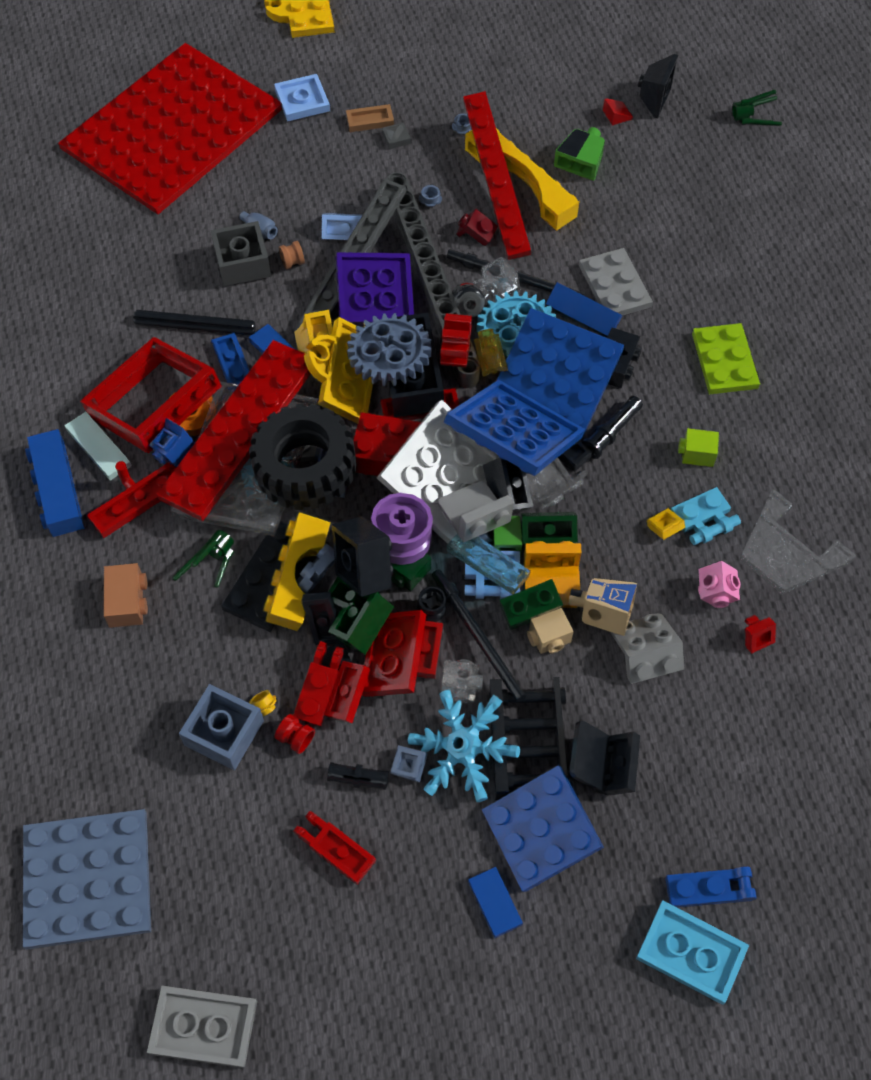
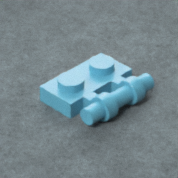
(704, 509)

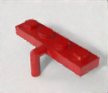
(131, 502)

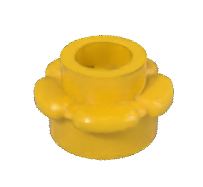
(264, 701)

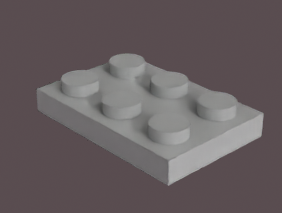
(615, 282)
(202, 1026)

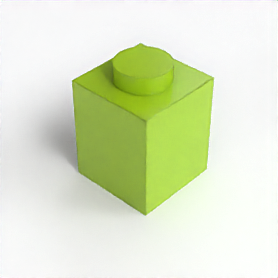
(699, 447)

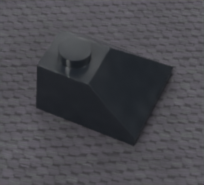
(657, 84)

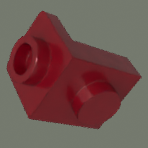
(477, 226)

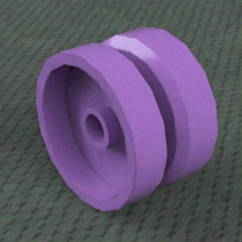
(407, 524)

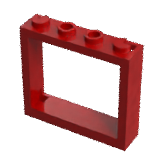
(177, 408)

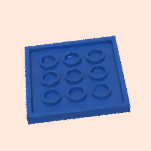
(561, 366)
(514, 427)

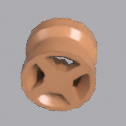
(291, 255)

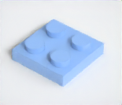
(302, 97)

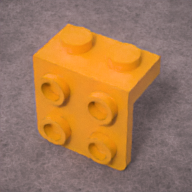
(554, 562)

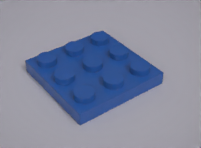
(542, 828)

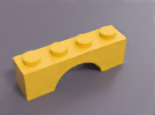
(306, 539)

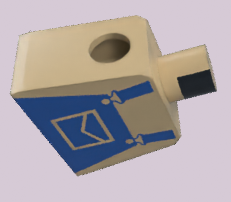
(606, 604)

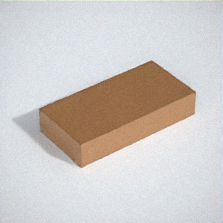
(369, 118)

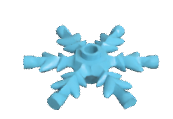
(471, 745)

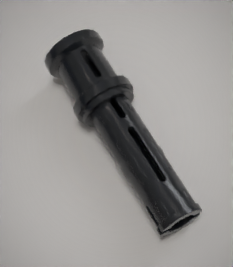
(606, 432)

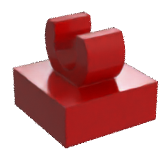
(759, 633)

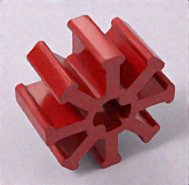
(456, 340)

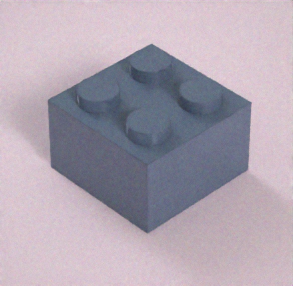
(221, 727)

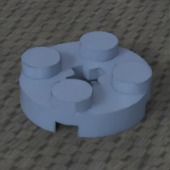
(316, 571)

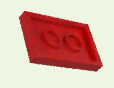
(395, 655)

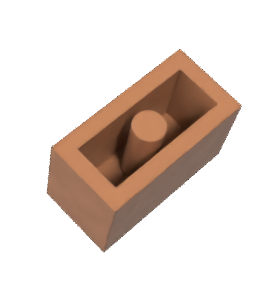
(124, 595)

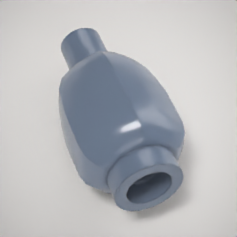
(266, 225)

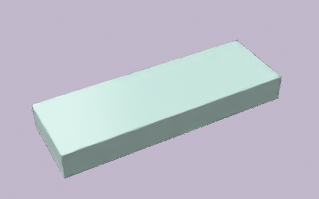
(96, 444)

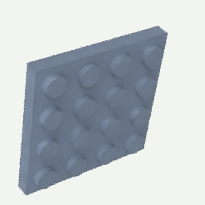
(85, 879)

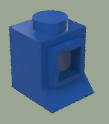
(171, 444)

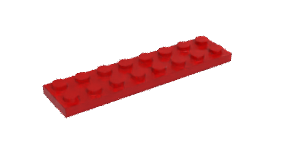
(226, 441)

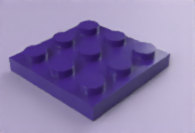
(373, 285)

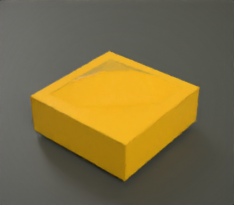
(666, 523)

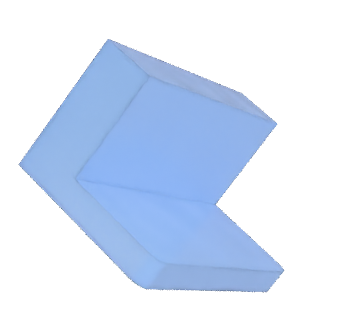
(339, 225)

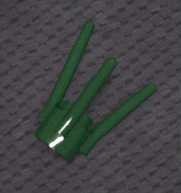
(745, 108)
(216, 546)

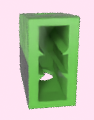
(581, 153)

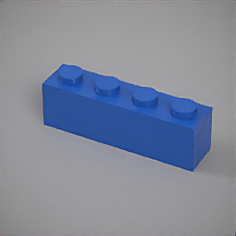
(54, 482)

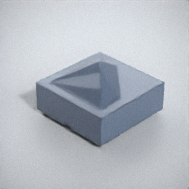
(408, 763)

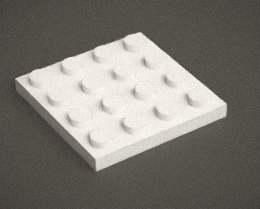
(436, 464)

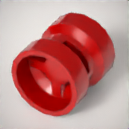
(294, 733)

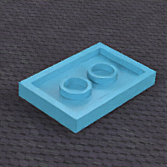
(692, 952)

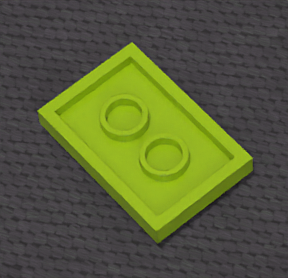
(725, 358)

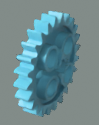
(508, 316)

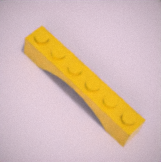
(555, 203)

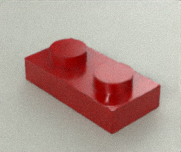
(430, 649)
(347, 691)

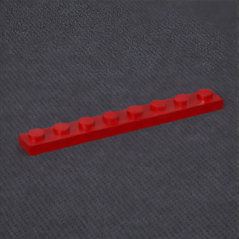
(497, 176)

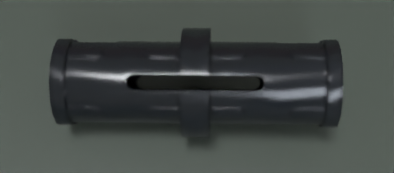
(357, 776)

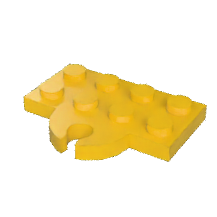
(303, 16)
(341, 387)

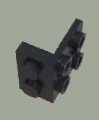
(605, 760)

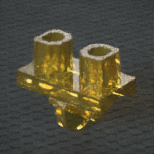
(490, 352)

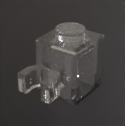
(498, 278)

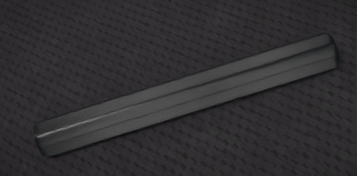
(194, 322)

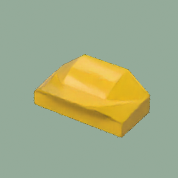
(313, 325)

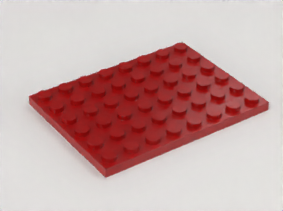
(171, 127)

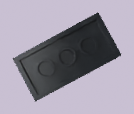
(254, 584)

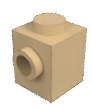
(550, 631)

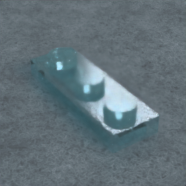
(489, 562)

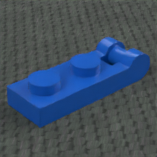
(709, 887)

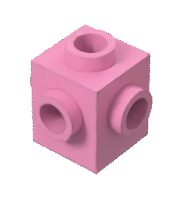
(719, 584)

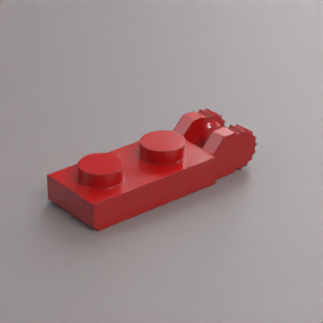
(318, 686)
(337, 848)

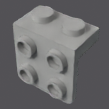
(475, 510)
(650, 648)

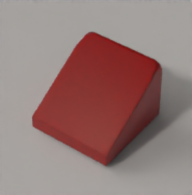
(616, 111)

